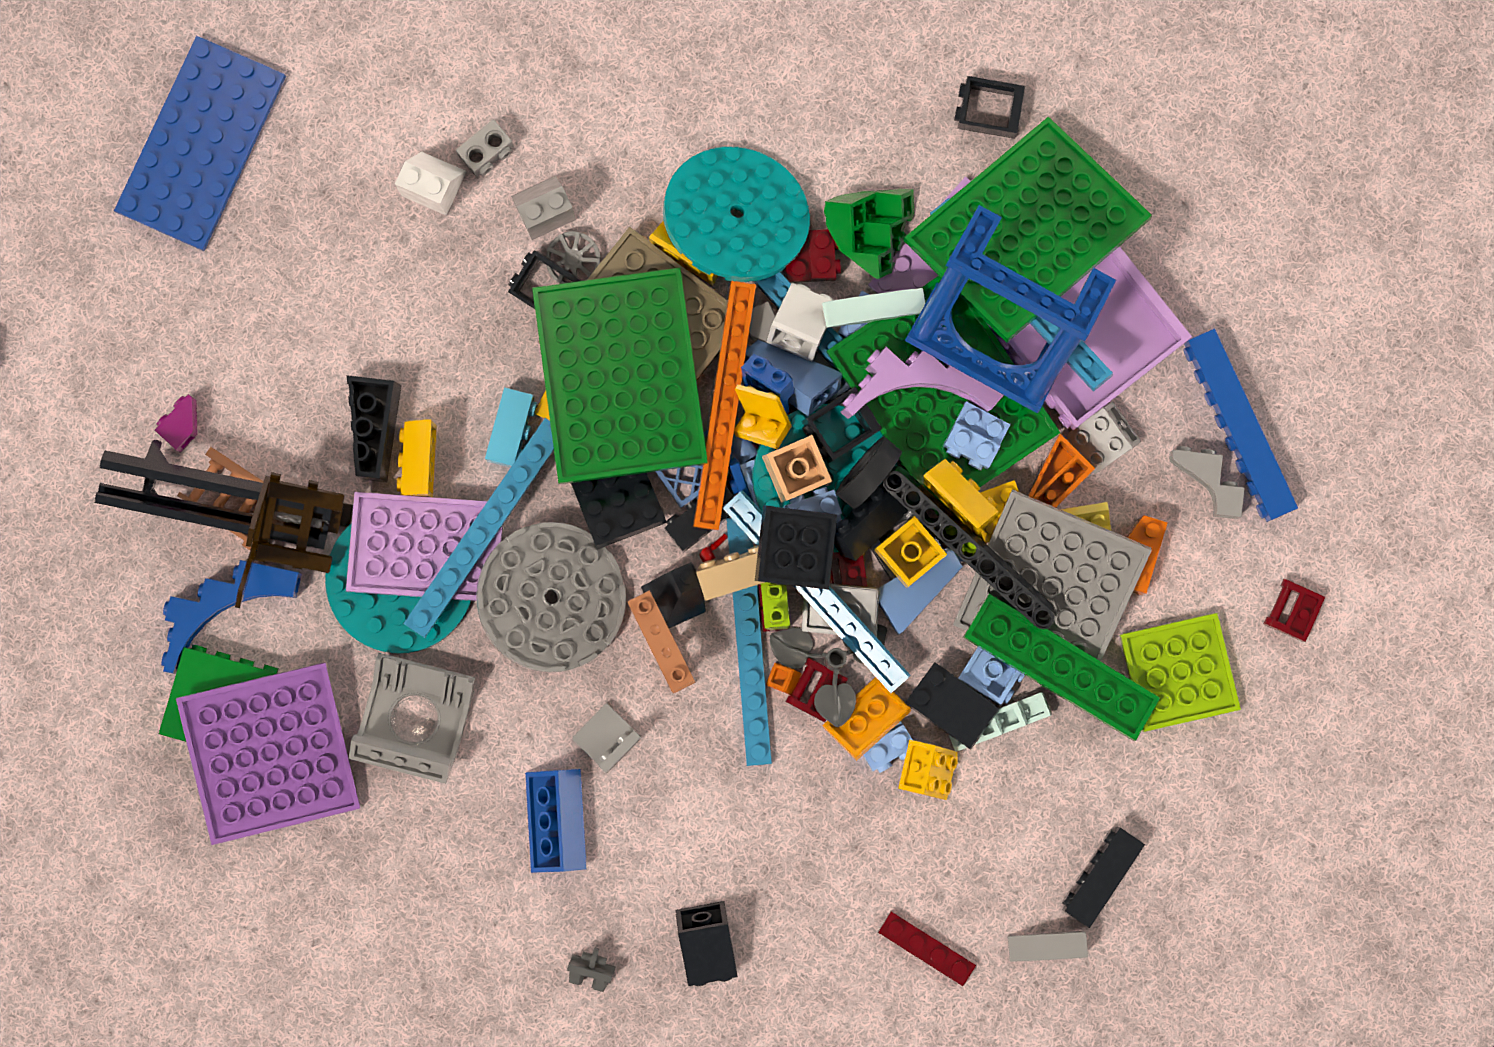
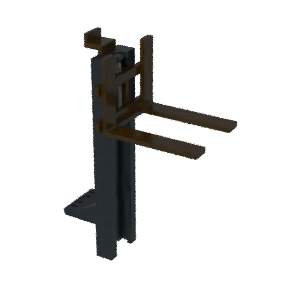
(305, 510)

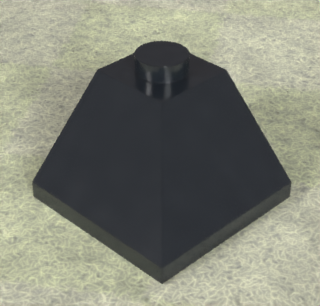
(677, 595)

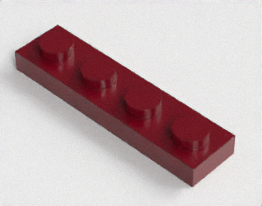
(926, 948)

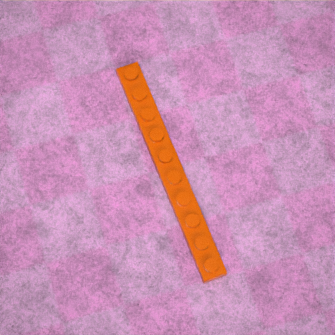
(724, 405)

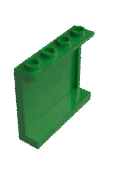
(204, 672)

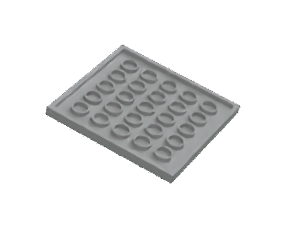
(1070, 562)

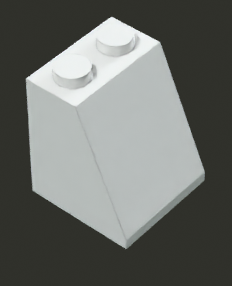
(430, 182)
(799, 322)

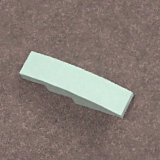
(873, 307)
(1013, 717)

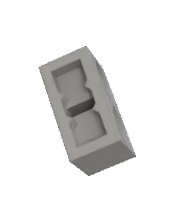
(481, 144)

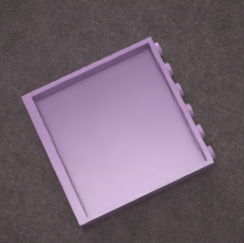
(1128, 337)

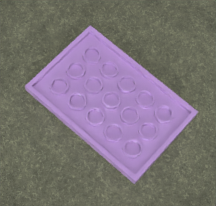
(406, 540)

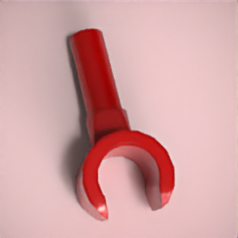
(707, 553)

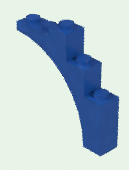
(217, 596)

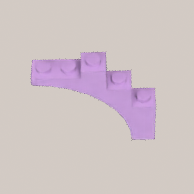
(922, 371)

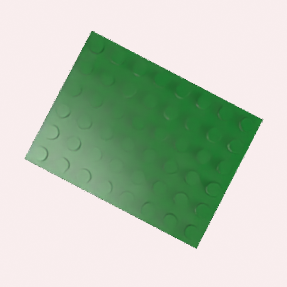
(1054, 227)
(619, 376)
(922, 417)

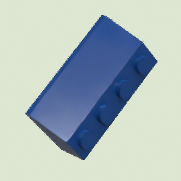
(555, 821)

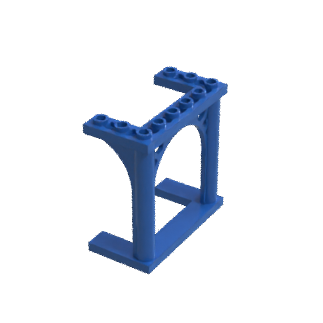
(1010, 380)

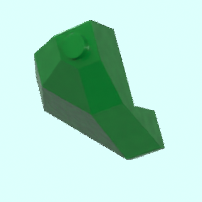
(870, 226)

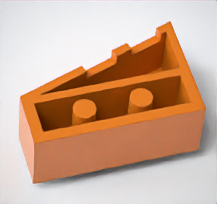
(1060, 473)
(1149, 533)

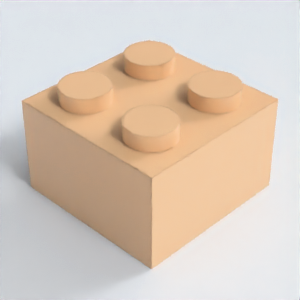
(796, 468)

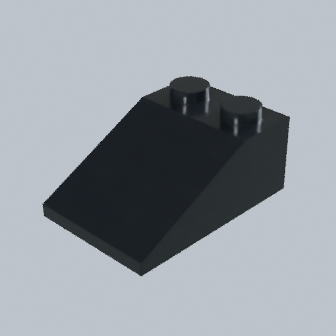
(952, 706)

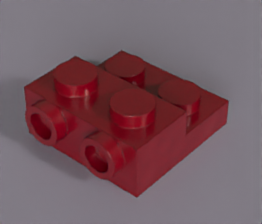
(816, 259)

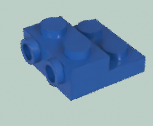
(761, 375)

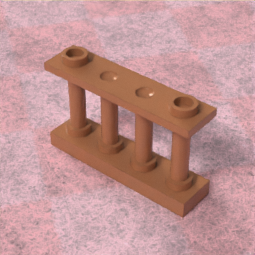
(218, 462)
(661, 642)

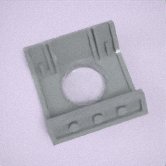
(407, 743)

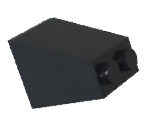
(706, 944)

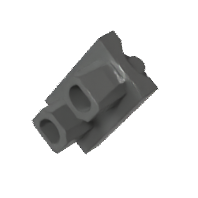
(590, 966)

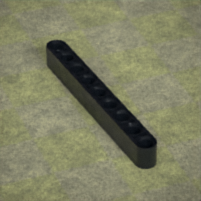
(975, 558)

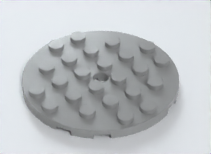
(514, 602)

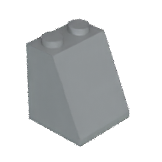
(544, 207)

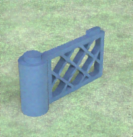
(741, 450)

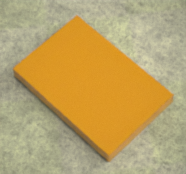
(872, 718)

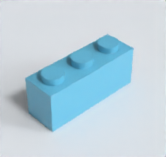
(510, 427)

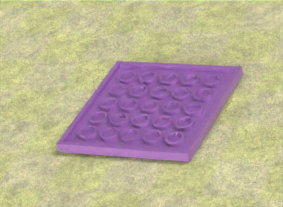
(268, 753)

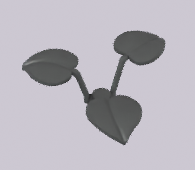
(831, 702)

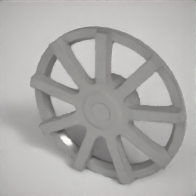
(572, 257)

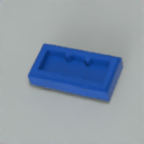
(738, 481)

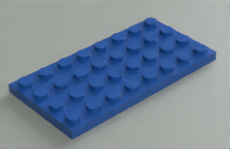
(200, 143)

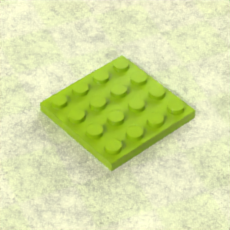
(1185, 668)

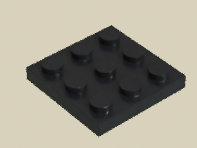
(618, 507)
(795, 547)

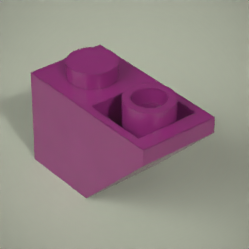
(180, 425)

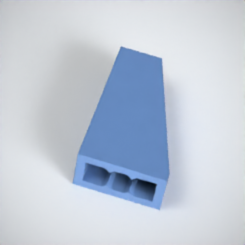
(811, 380)
(904, 604)

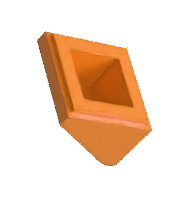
(783, 678)

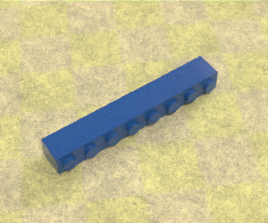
(1240, 425)

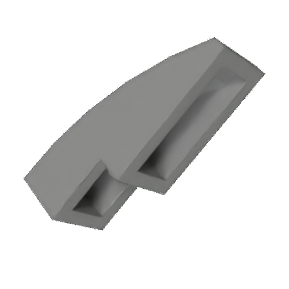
(1048, 946)

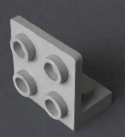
(1104, 437)
(606, 738)

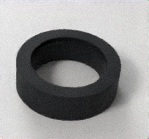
(868, 472)

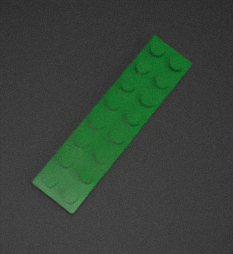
(1061, 667)

